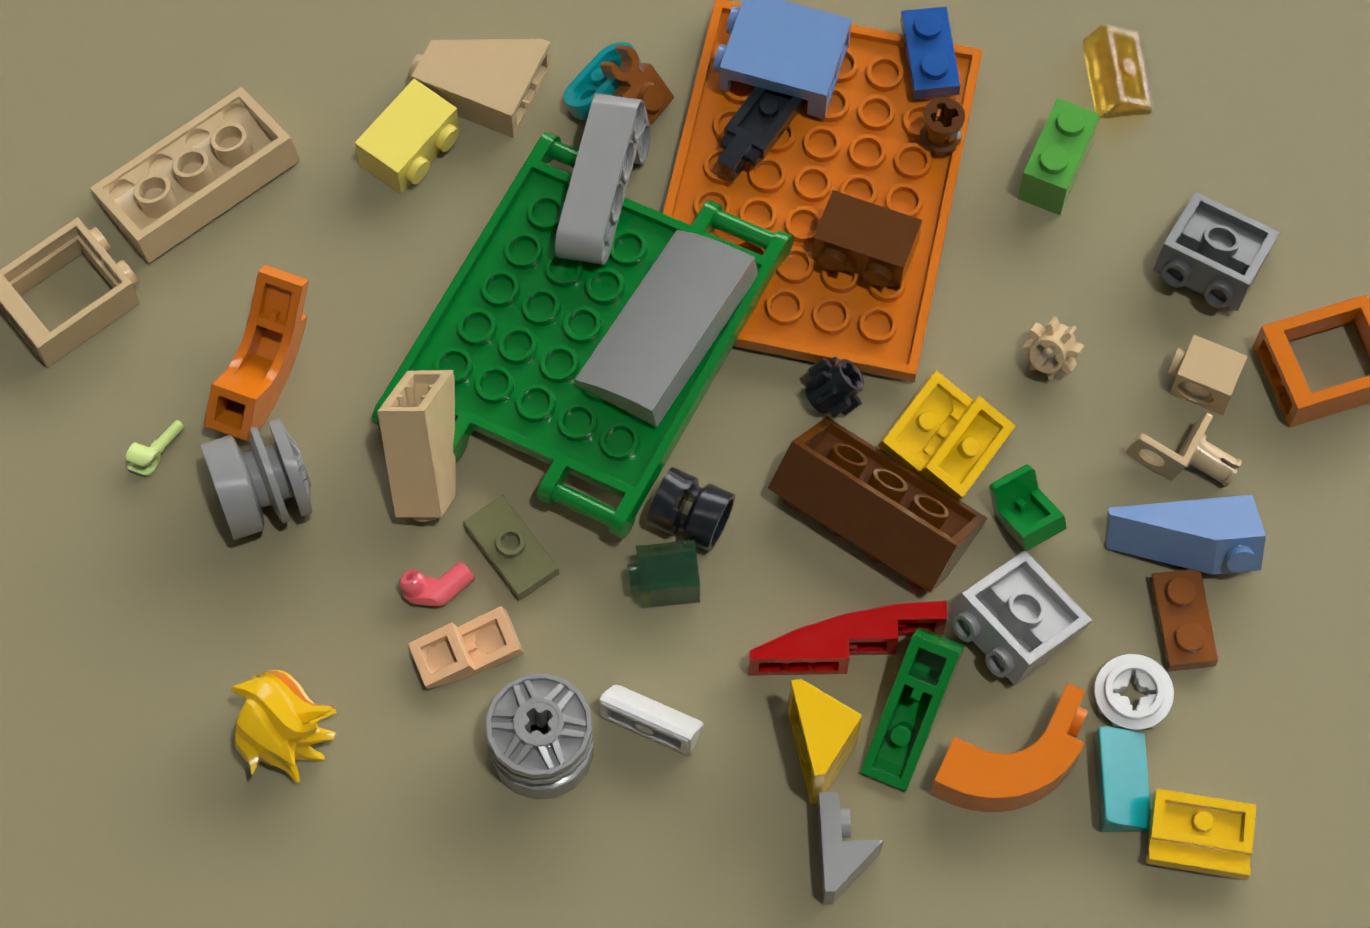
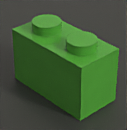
(1058, 156)

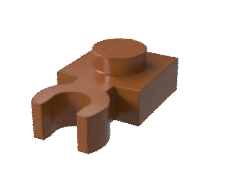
(638, 81)

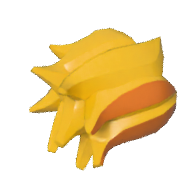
(279, 723)

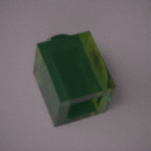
(665, 574)

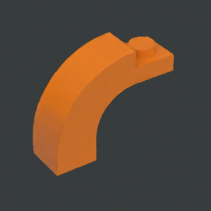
(265, 357)
(1010, 781)

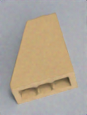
(485, 78)
(418, 443)

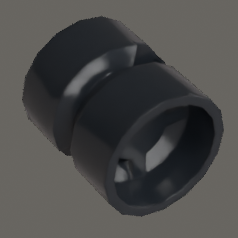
(706, 516)

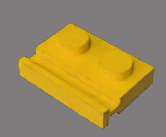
(1201, 834)

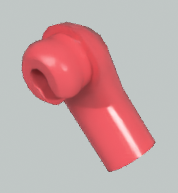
(435, 591)

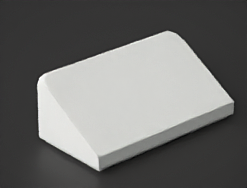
(650, 719)

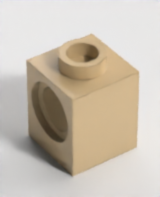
(1206, 373)

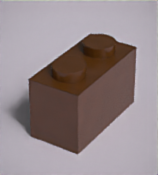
(866, 240)

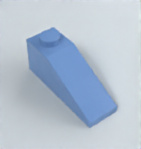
(1192, 534)

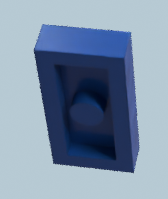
(930, 52)

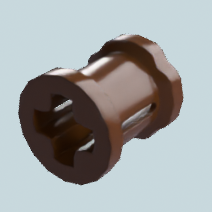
(946, 125)

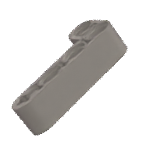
(611, 143)

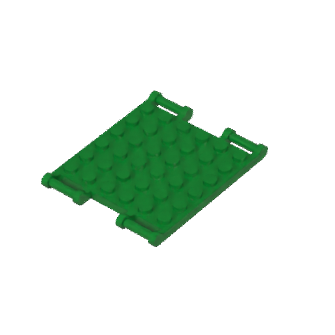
(528, 322)

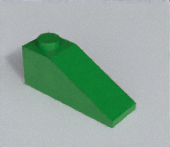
(912, 708)

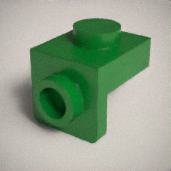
(1025, 508)

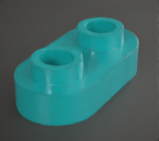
(591, 81)

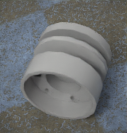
(258, 478)
(535, 762)

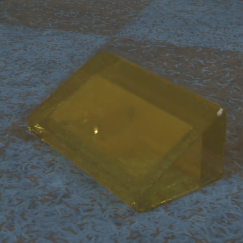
(1117, 72)

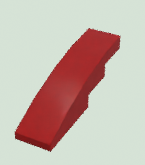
(829, 643)

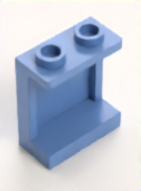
(785, 50)

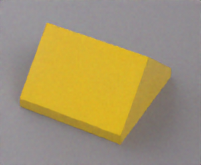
(822, 733)

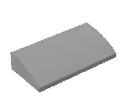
(668, 325)

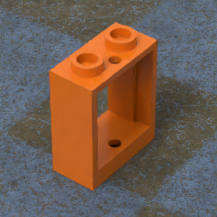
(1286, 375)

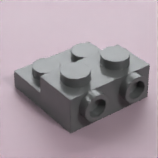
(1215, 252)

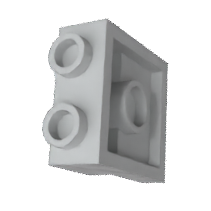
(1017, 618)

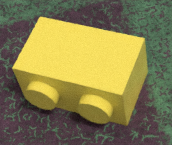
(408, 137)

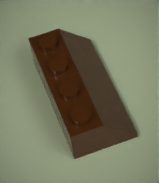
(876, 504)

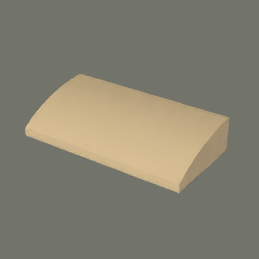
(195, 174)

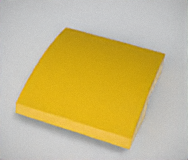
(946, 435)

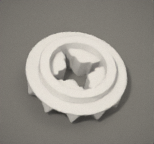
(1149, 679)

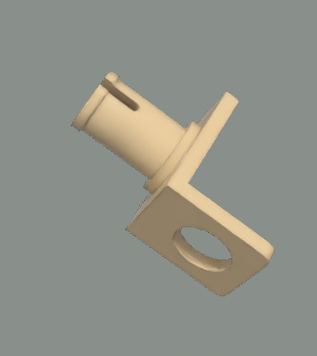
(1194, 452)

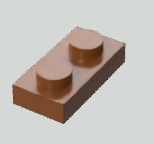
(1183, 620)

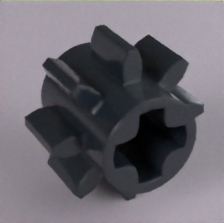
(834, 386)

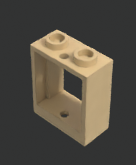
(45, 260)

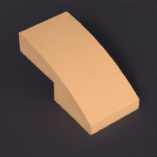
(465, 650)

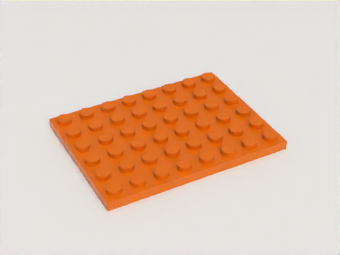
(860, 149)

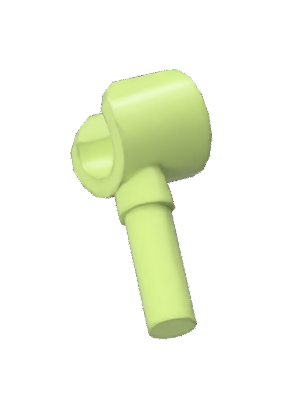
(146, 459)

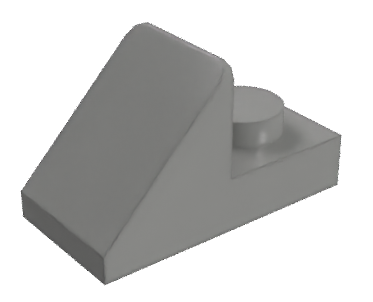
(840, 860)

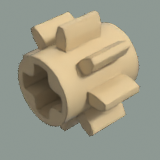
(1044, 358)

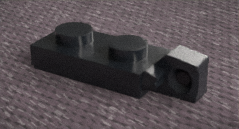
(755, 130)

